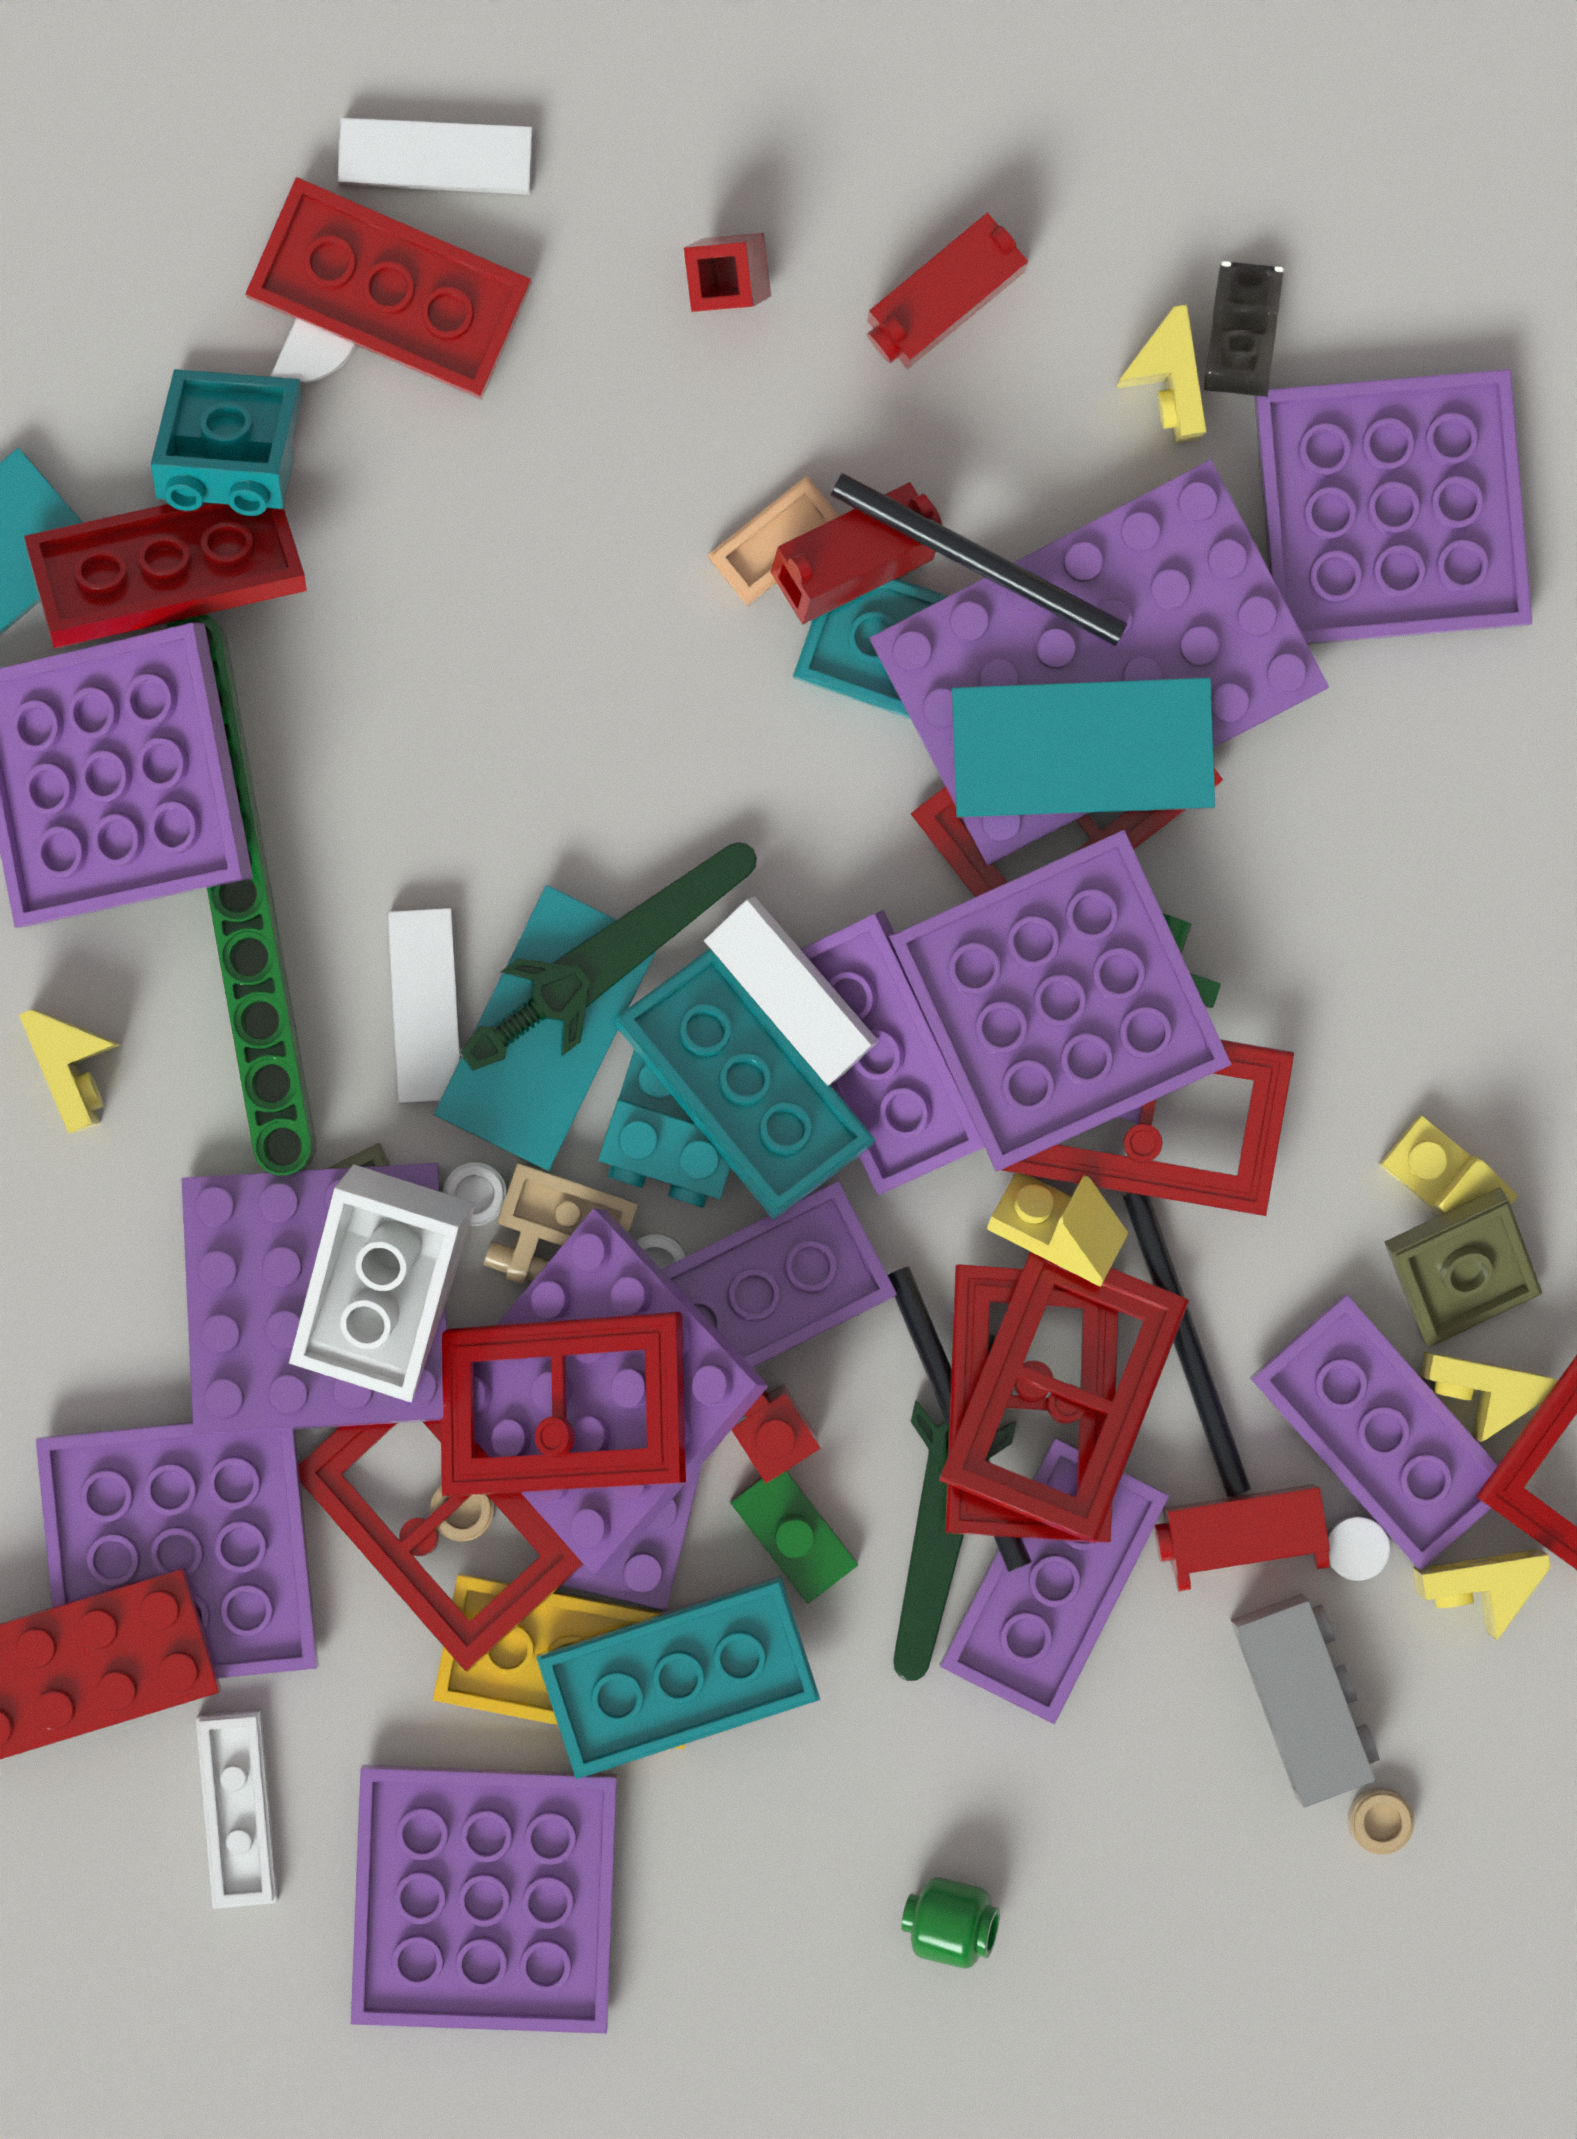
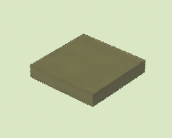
(1463, 1267)

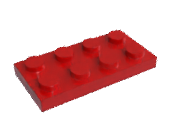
(388, 288)
(159, 568)
(102, 1662)

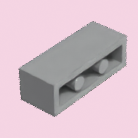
(1306, 1699)

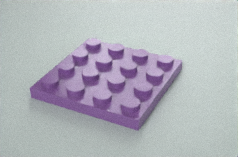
(1395, 506)
(116, 778)
(1060, 1000)
(596, 1276)
(246, 1286)
(171, 1500)
(483, 1899)

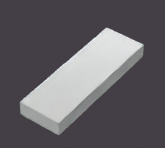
(435, 156)
(791, 990)
(423, 1002)
(237, 1809)

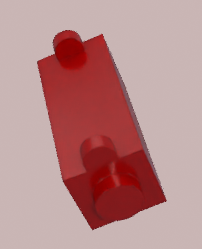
(945, 292)
(849, 558)
(775, 1433)
(1243, 1531)

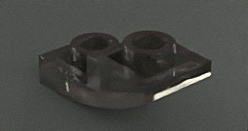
(1244, 328)

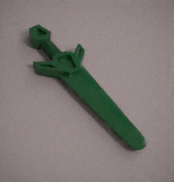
(585, 973)
(933, 1551)

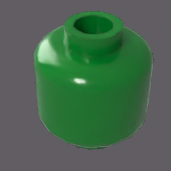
(951, 1923)

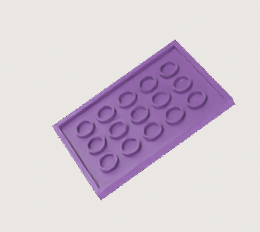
(1164, 564)

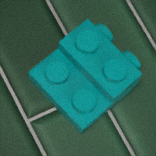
(226, 441)
(660, 1141)

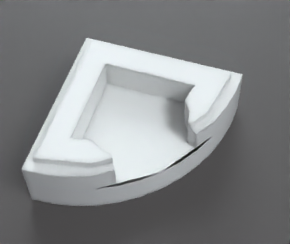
(311, 353)

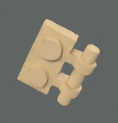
(549, 1210)

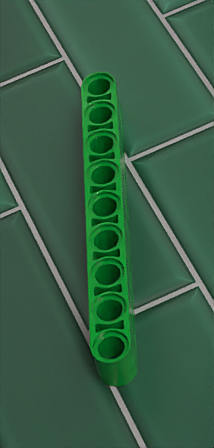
(261, 924)

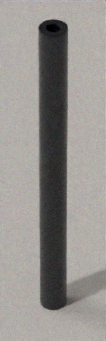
(978, 559)
(1189, 1348)
(939, 1375)

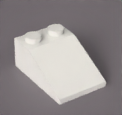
(380, 1281)

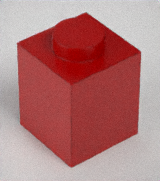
(727, 272)

